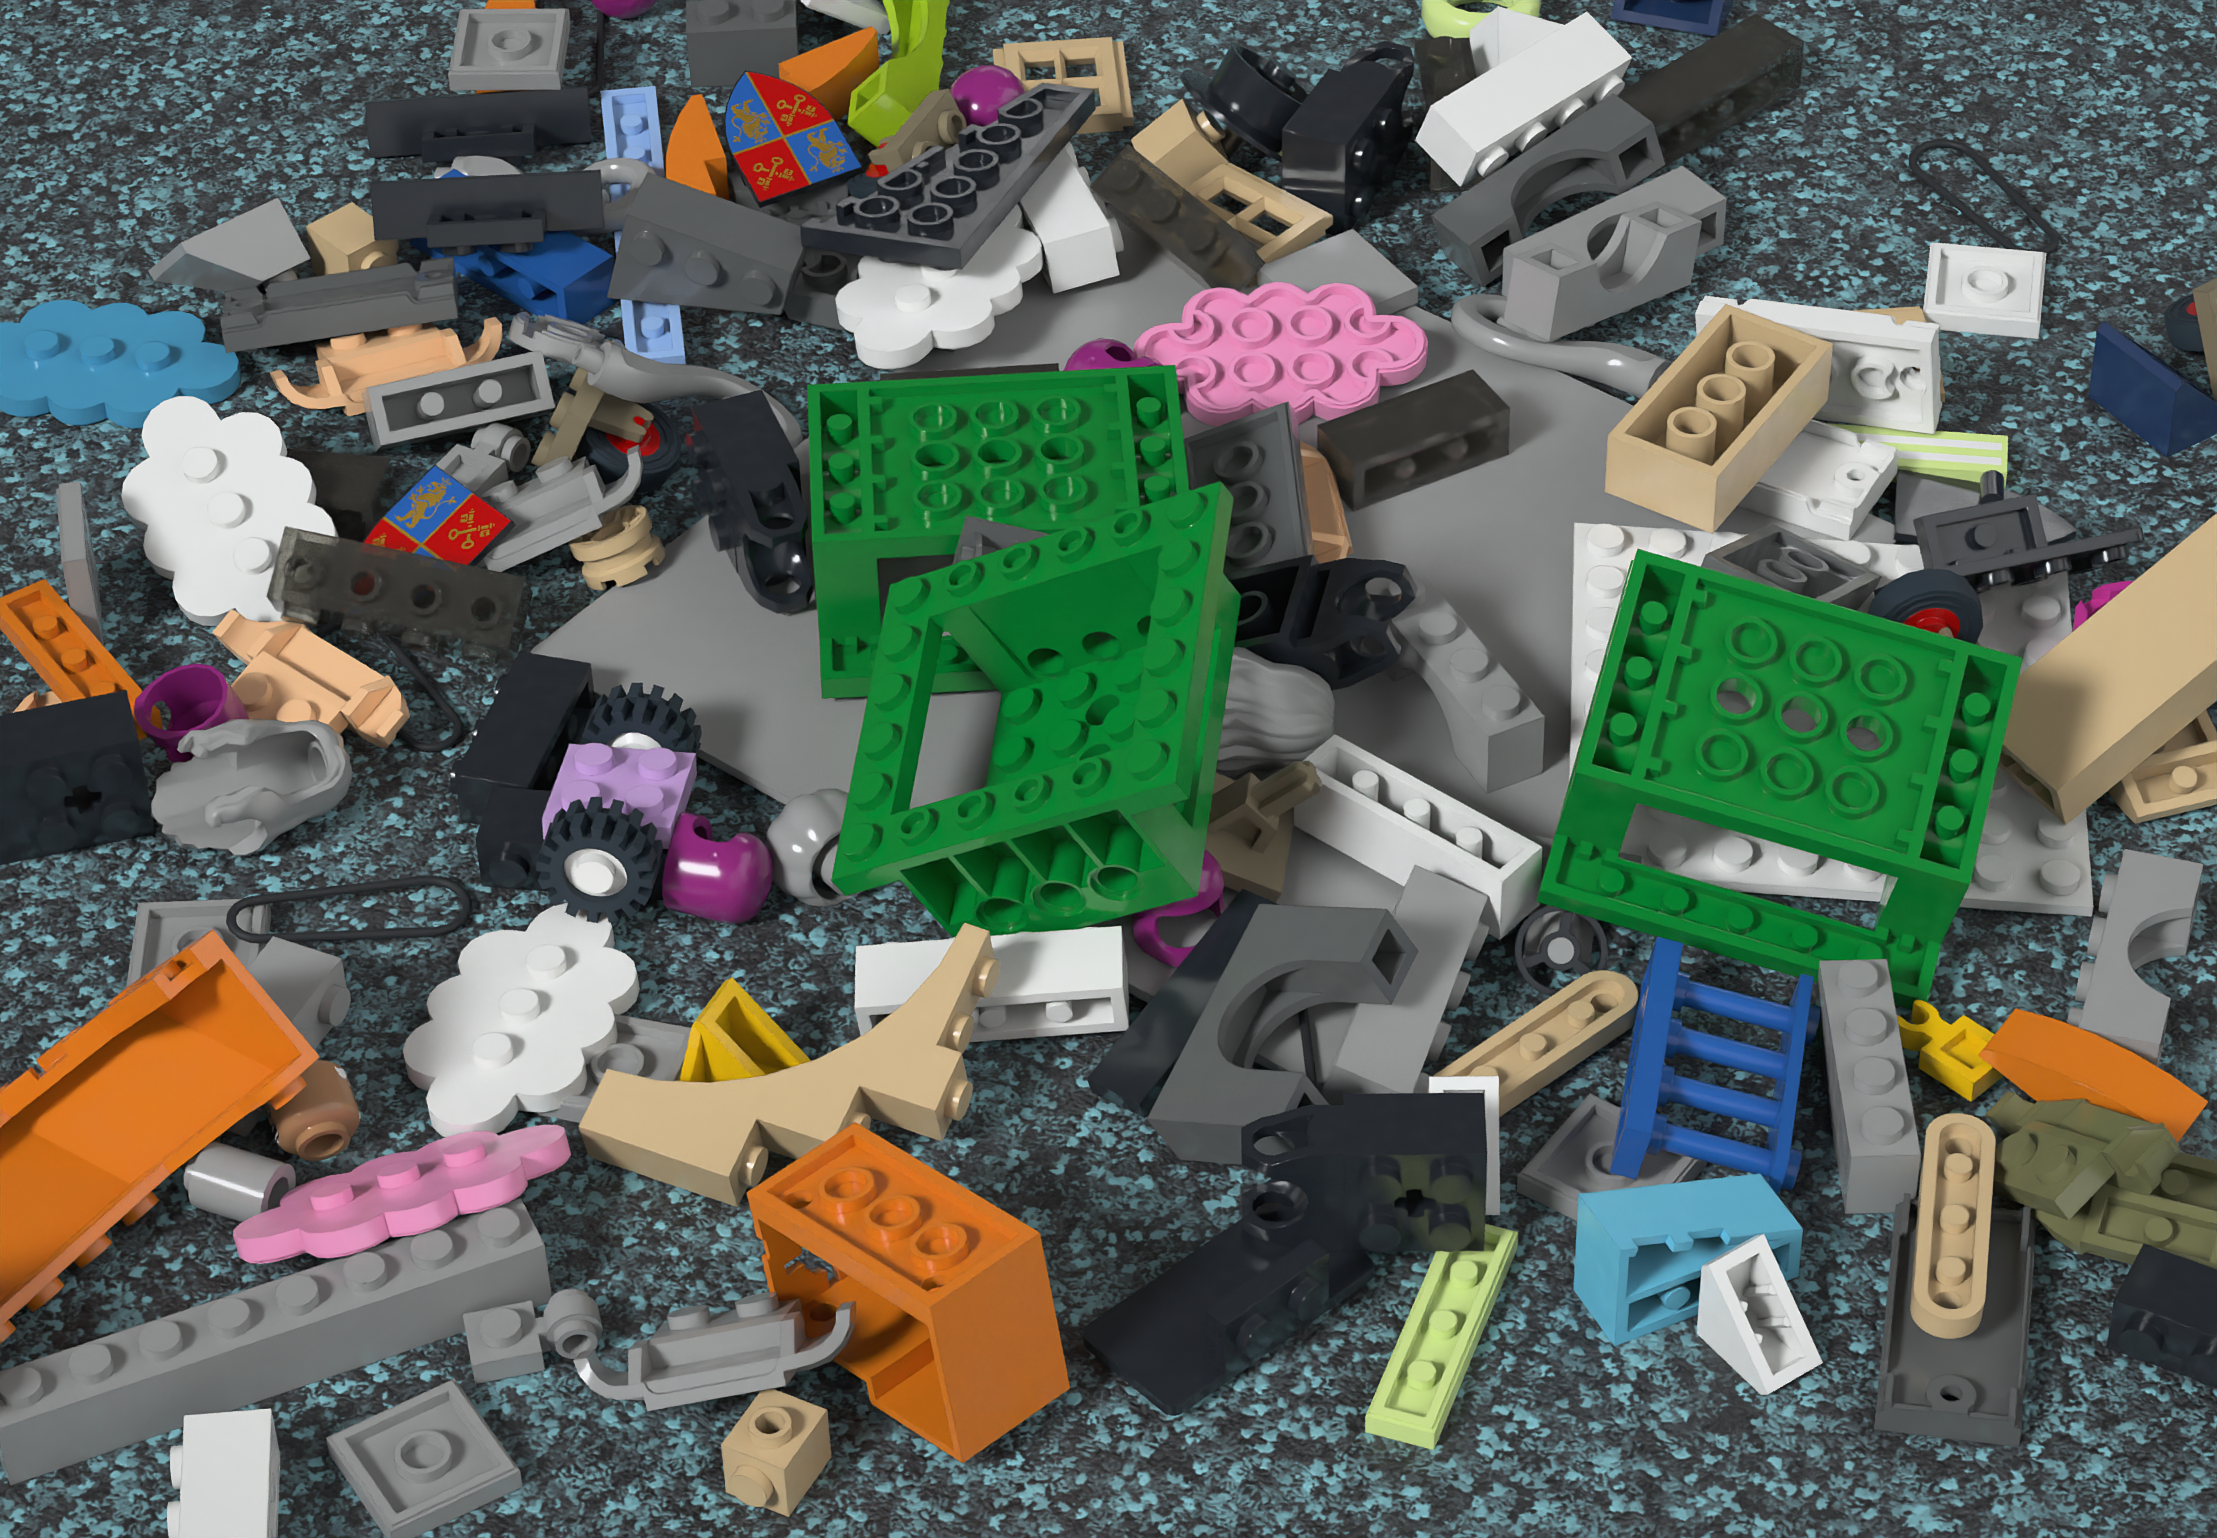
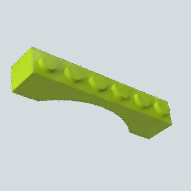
(904, 81)

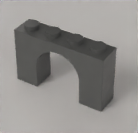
(1280, 967)

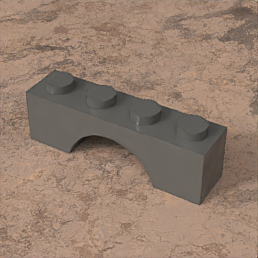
(1597, 151)

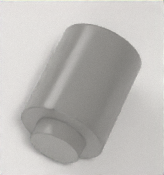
(236, 1181)

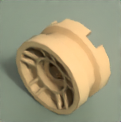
(618, 548)

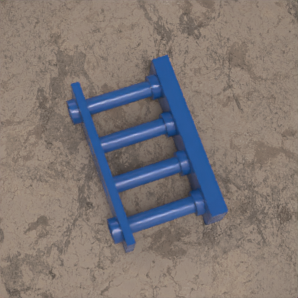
(1653, 1083)

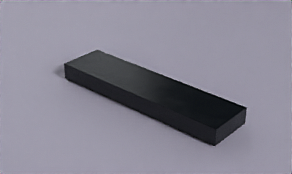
(1150, 1047)

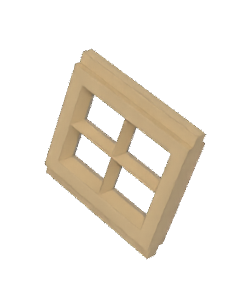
(1110, 80)
(1305, 220)

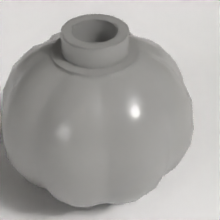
(806, 842)

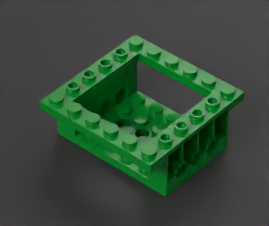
(915, 456)
(1671, 746)
(1075, 813)

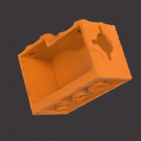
(945, 1288)

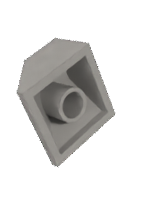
(237, 254)

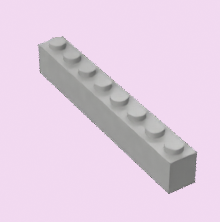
(266, 1340)

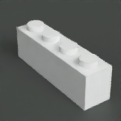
(1523, 99)
(1071, 224)
(1402, 822)
(1043, 988)
(226, 1477)

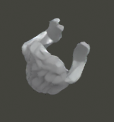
(1272, 715)
(250, 783)

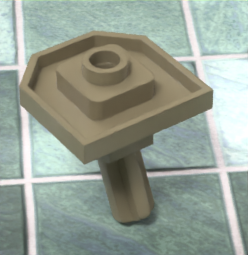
(1254, 826)

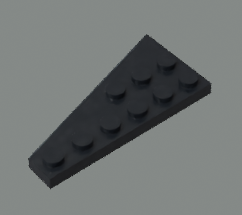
(953, 199)

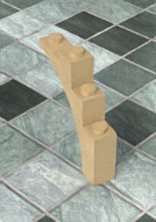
(720, 1132)

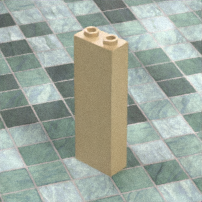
(2118, 683)

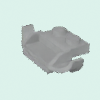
(556, 507)
(719, 1354)

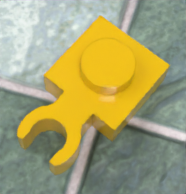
(1949, 1050)

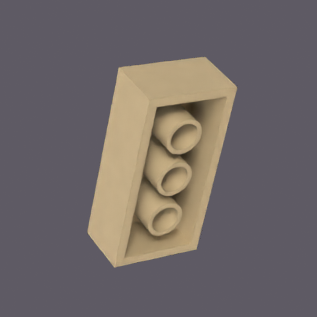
(1718, 418)

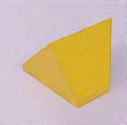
(736, 1040)

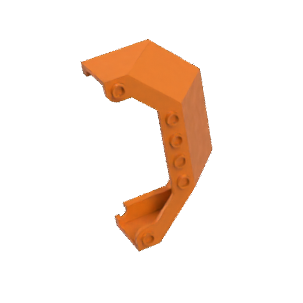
(129, 1106)

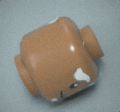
(319, 1117)

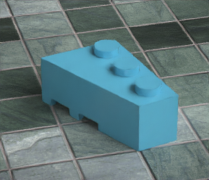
(1647, 1245)

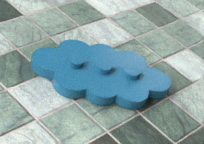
(108, 363)

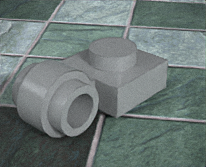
(492, 456)
(511, 1340)

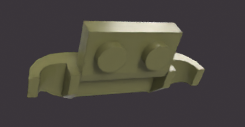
(2069, 1148)
(2173, 1218)

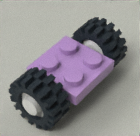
(618, 802)

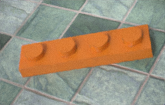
(64, 648)

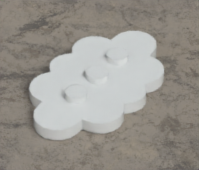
(911, 307)
(218, 506)
(520, 1021)

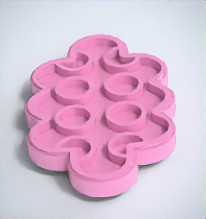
(1283, 346)
(402, 1194)

